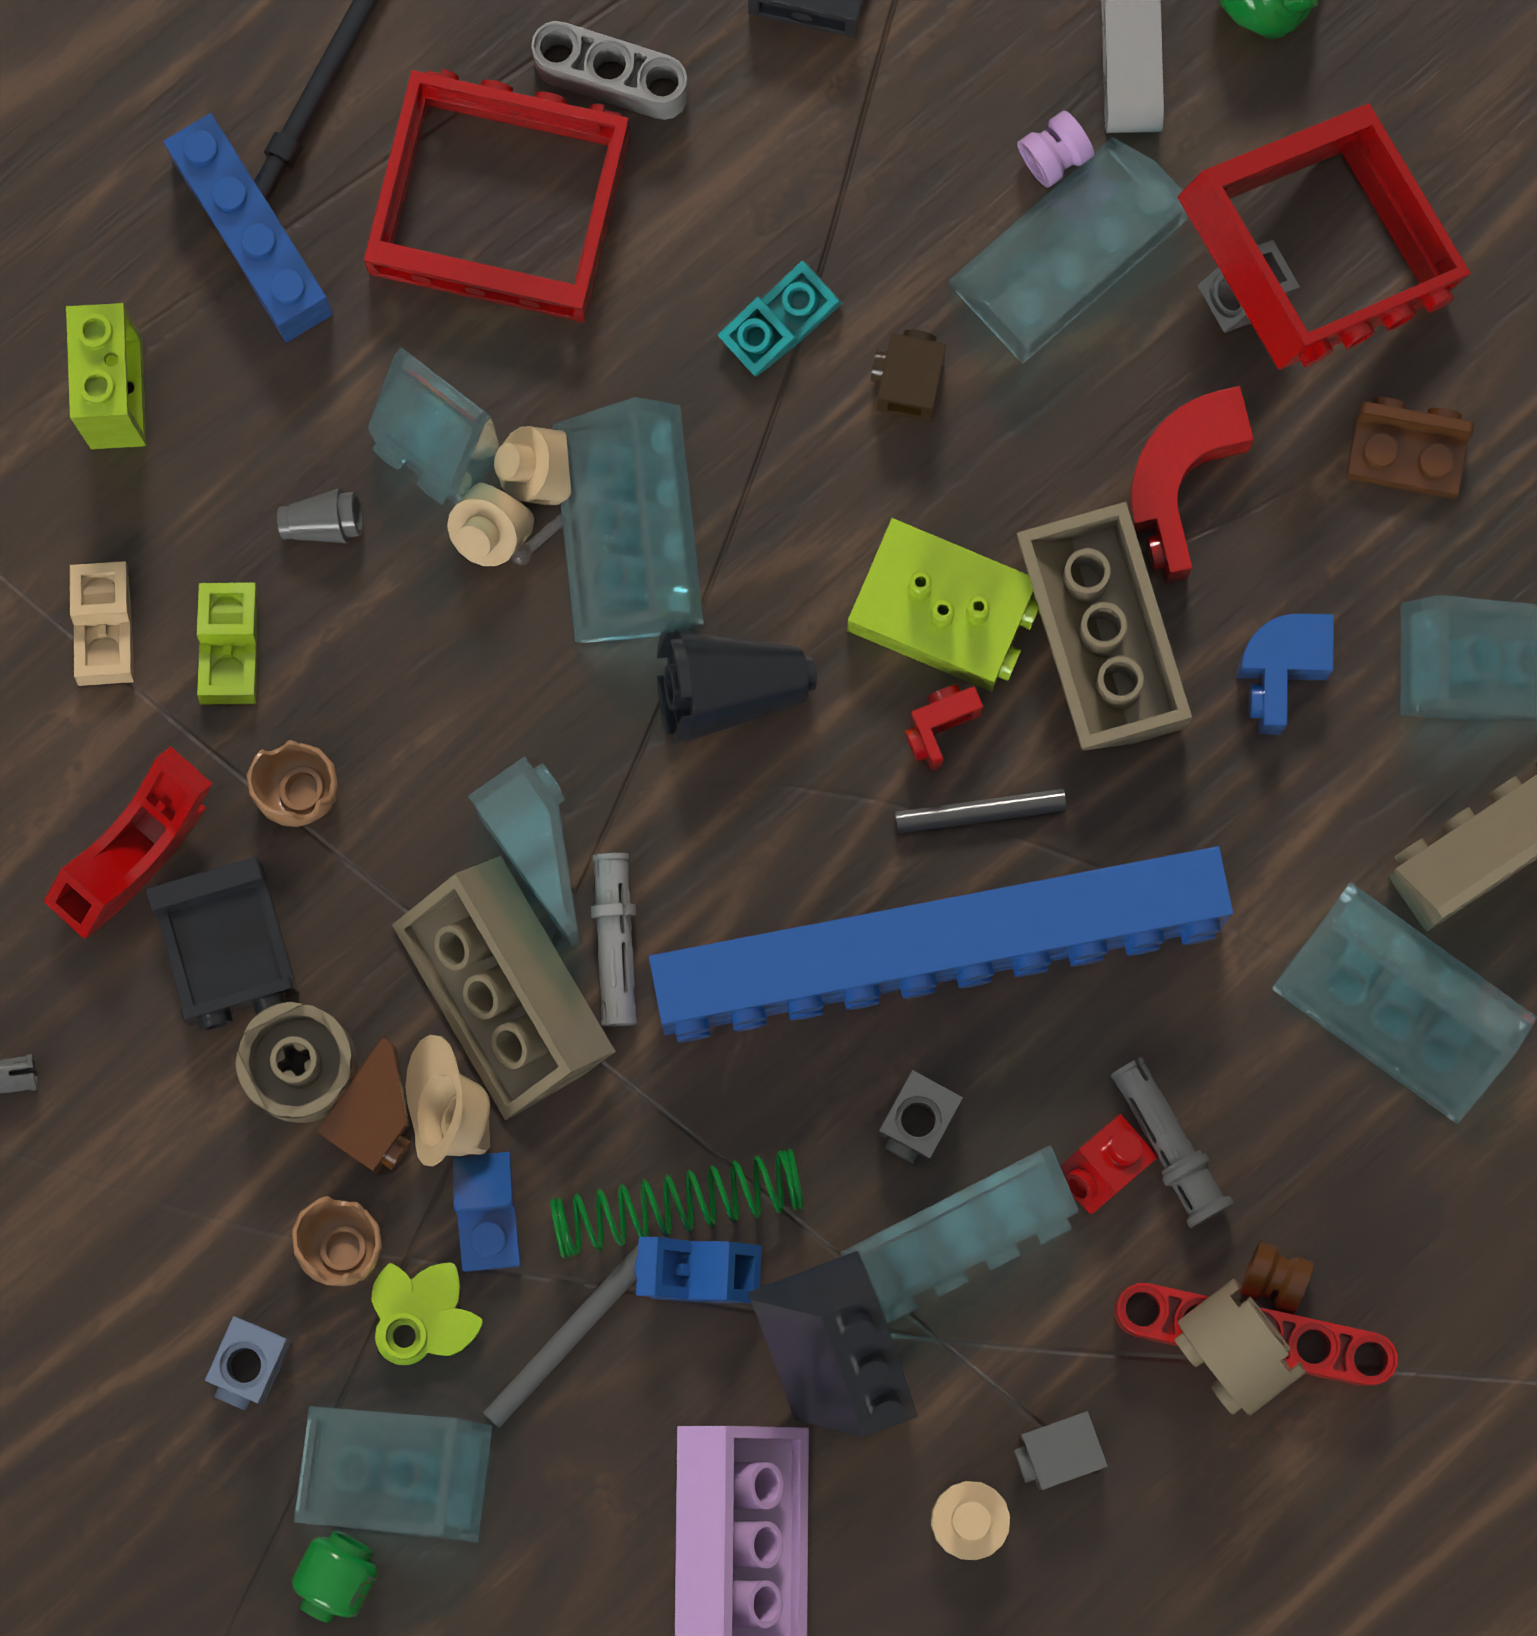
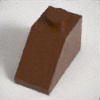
(372, 1113)

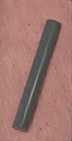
(980, 811)

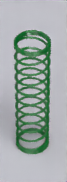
(568, 1249)

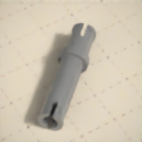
(615, 947)

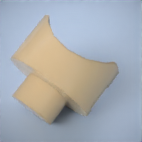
(534, 466)
(489, 525)
(970, 1520)

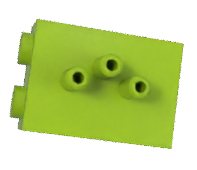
(944, 606)

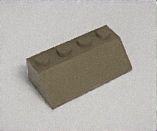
(1105, 628)
(1472, 856)
(502, 986)

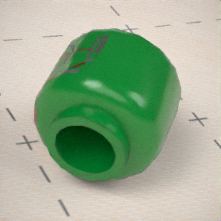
(334, 1577)

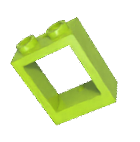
(102, 359)

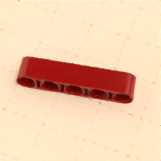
(1339, 1339)

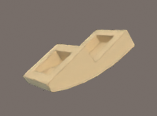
(101, 623)

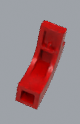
(1192, 435)
(133, 847)

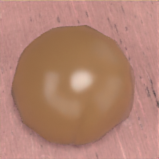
(293, 784)
(336, 1242)

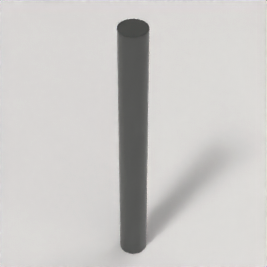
(563, 1341)

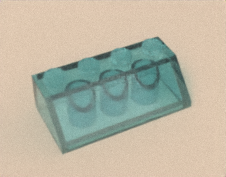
(1071, 247)
(629, 523)
(1405, 1003)
(967, 1230)

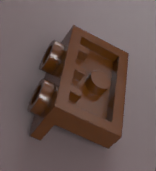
(1409, 447)

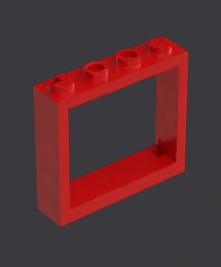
(1392, 193)
(472, 279)

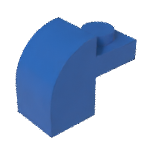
(1282, 650)
(697, 1270)

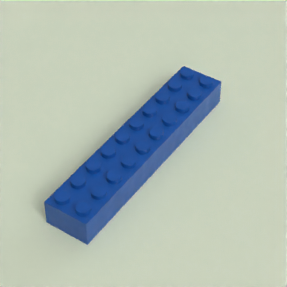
(941, 942)

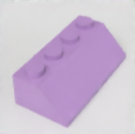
(741, 1531)

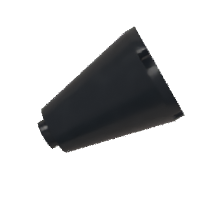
(727, 681)

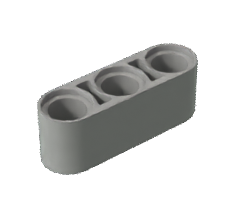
(594, 49)
(1132, 66)

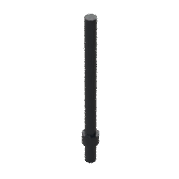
(285, 146)

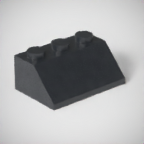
(834, 1348)

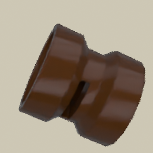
(1276, 1277)

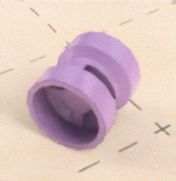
(1056, 148)

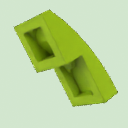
(227, 643)

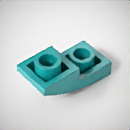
(780, 319)

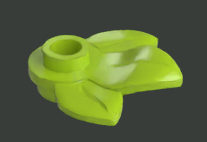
(428, 1307)

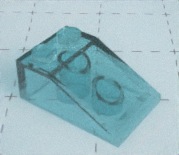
(432, 430)
(1468, 659)
(527, 824)
(393, 1473)

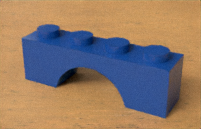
(248, 227)

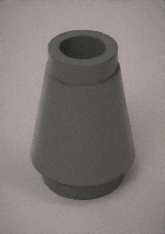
(323, 518)

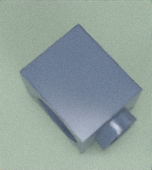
(271, 1351)

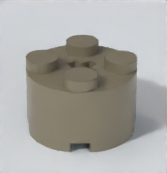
(266, 1052)
(1239, 1350)

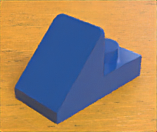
(486, 1211)

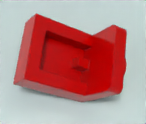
(946, 710)
(1106, 1164)

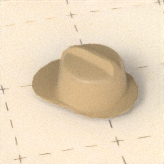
(444, 1106)

